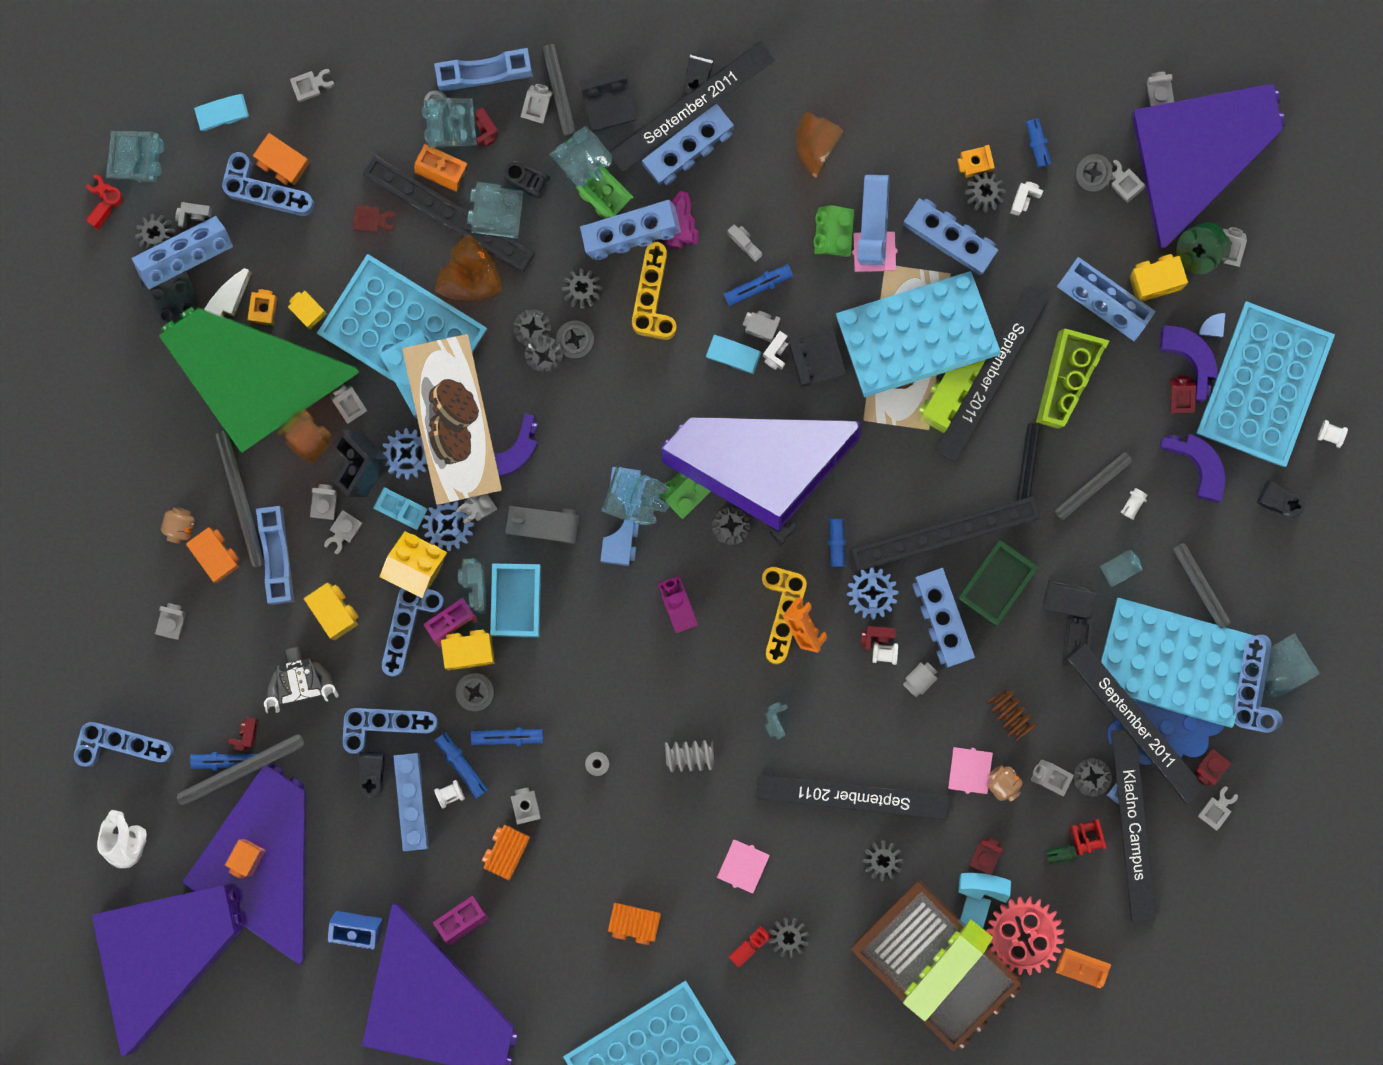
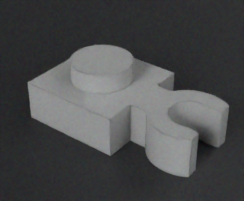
(307, 86)
(1126, 183)
(741, 238)
(477, 507)
(345, 529)
(1215, 811)

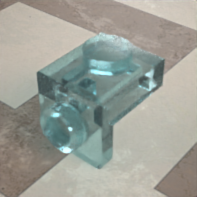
(1121, 568)
(773, 726)

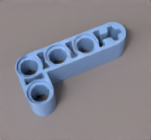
(269, 190)
(874, 220)
(406, 631)
(1257, 682)
(390, 725)
(126, 745)

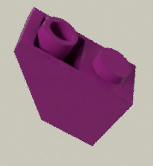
(677, 604)

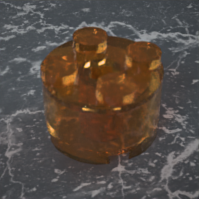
(305, 437)

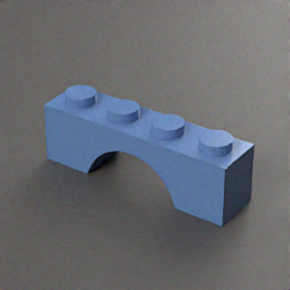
(501, 68)
(618, 547)
(276, 556)
(410, 802)

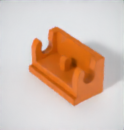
(440, 168)
(803, 627)
(1083, 968)

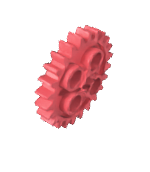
(1046, 928)

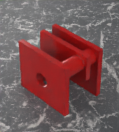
(1087, 846)

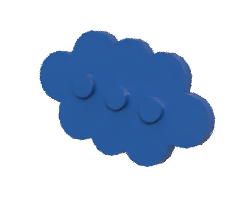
(1183, 733)

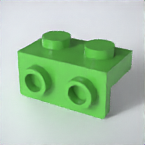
(605, 195)
(834, 231)
(683, 494)

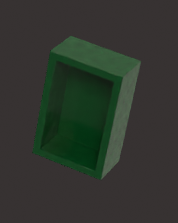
(997, 583)

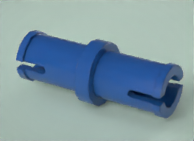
(1038, 142)
(837, 542)

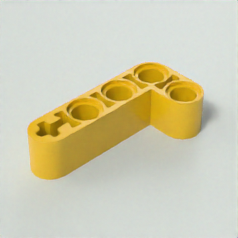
(653, 290)
(787, 595)

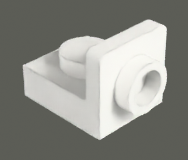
(1021, 200)
(777, 346)

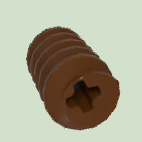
(1011, 714)

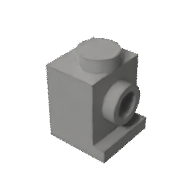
(761, 325)
(532, 812)

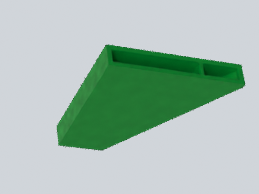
(249, 375)

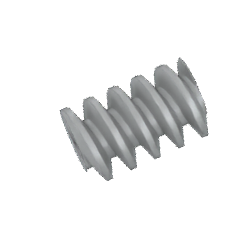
(689, 756)

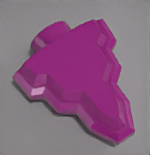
(688, 233)

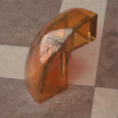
(816, 141)
(469, 274)

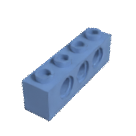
(712, 118)
(640, 219)
(956, 249)
(182, 252)
(1106, 299)
(937, 581)

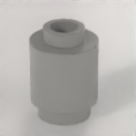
(920, 679)

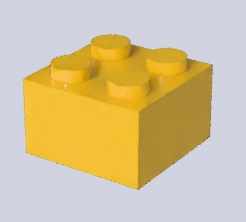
(1158, 278)
(413, 564)
(331, 610)
(467, 651)

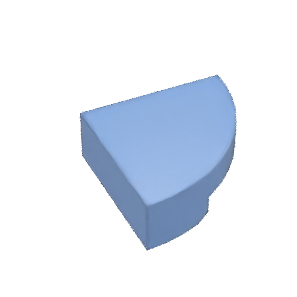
(1213, 326)

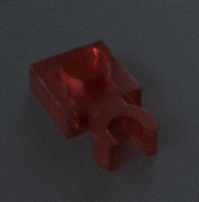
(369, 219)

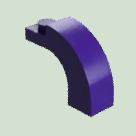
(1195, 349)
(521, 452)
(1207, 461)

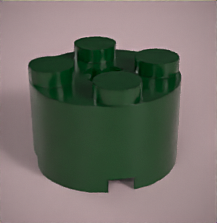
(1201, 237)

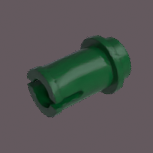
(1061, 854)

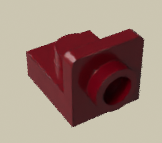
(485, 124)
(1182, 394)
(881, 635)
(248, 731)
(1211, 768)
(986, 855)

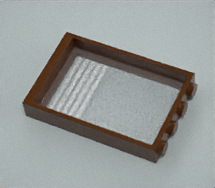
(907, 942)

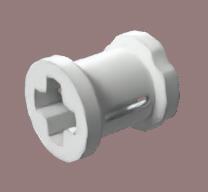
(1332, 433)
(885, 653)
(449, 794)

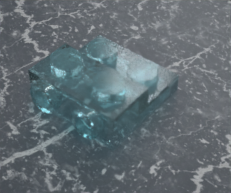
(449, 122)
(134, 156)
(495, 210)
(473, 578)

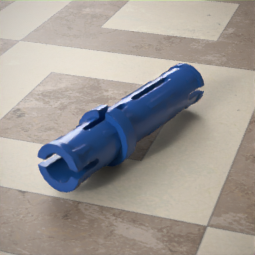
(784, 273)
(478, 737)
(197, 761)
(460, 764)

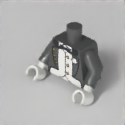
(298, 681)

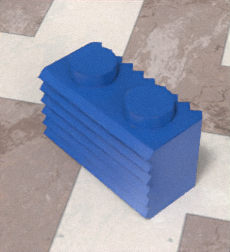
(355, 930)

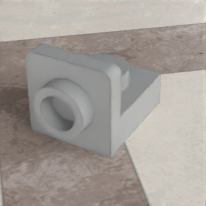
(1159, 89)
(536, 103)
(196, 211)
(1238, 243)
(347, 402)
(323, 502)
(170, 621)
(1052, 777)

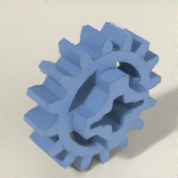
(398, 461)
(440, 533)
(872, 604)

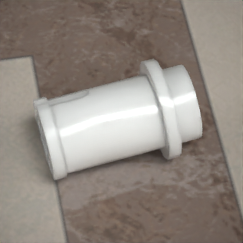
(1134, 503)

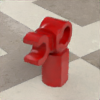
(111, 198)
(747, 948)

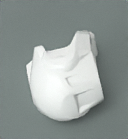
(120, 849)

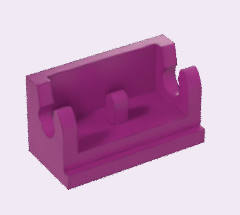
(449, 620)
(461, 920)

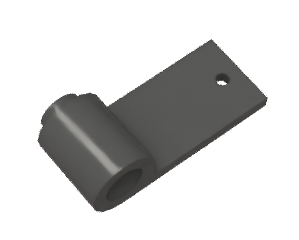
(543, 524)

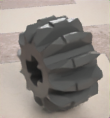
(976, 193)
(152, 226)
(579, 296)
(884, 852)
(797, 937)

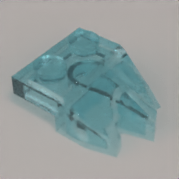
(582, 157)
(634, 497)
(1288, 666)

